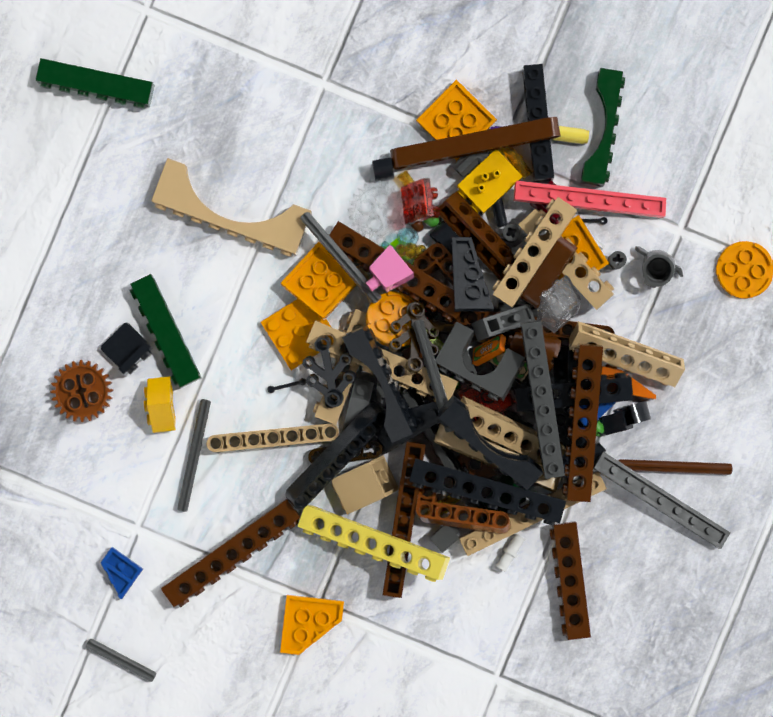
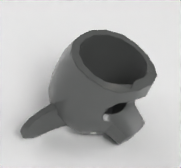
(658, 267)

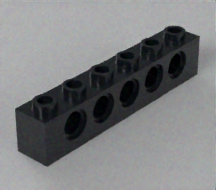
(537, 109)
(622, 393)

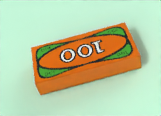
(489, 350)

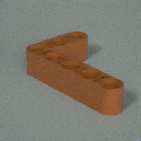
(455, 511)

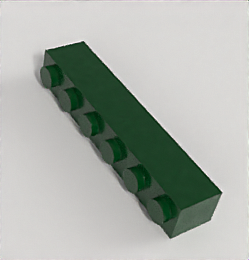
(94, 82)
(165, 330)

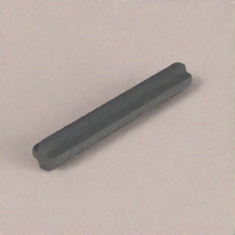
(121, 660)

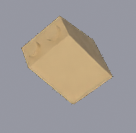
(364, 485)

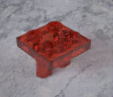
(417, 201)

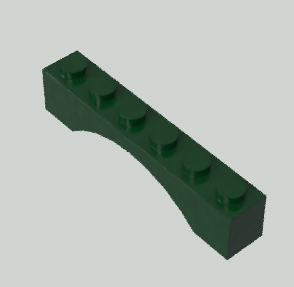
(608, 89)

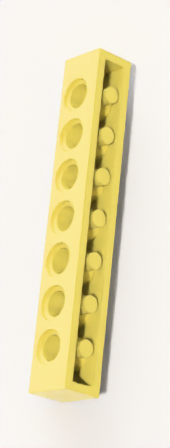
(437, 562)

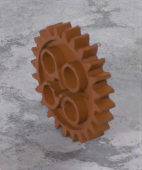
(65, 396)

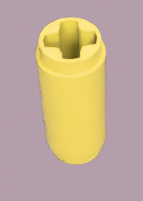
(573, 135)

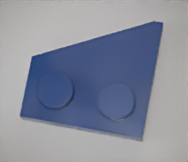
(121, 571)

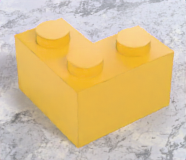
(160, 404)

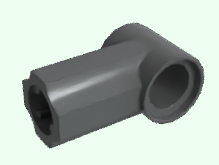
(468, 163)

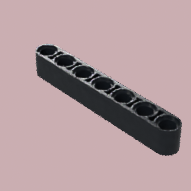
(336, 455)

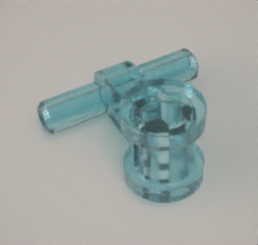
(403, 240)

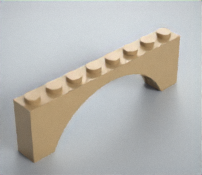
(177, 194)

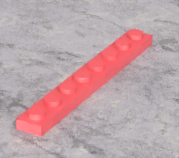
(591, 199)

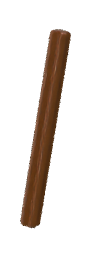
(678, 467)

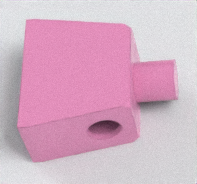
(389, 271)

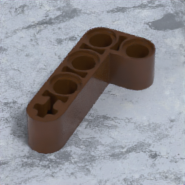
(436, 262)
(549, 271)

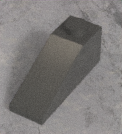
(502, 322)
(359, 400)

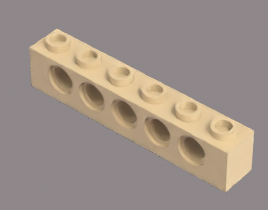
(566, 214)
(605, 290)
(654, 359)
(332, 414)
(504, 425)

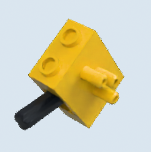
(488, 184)

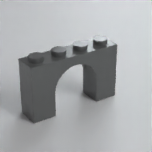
(496, 383)

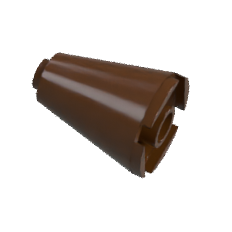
(552, 345)

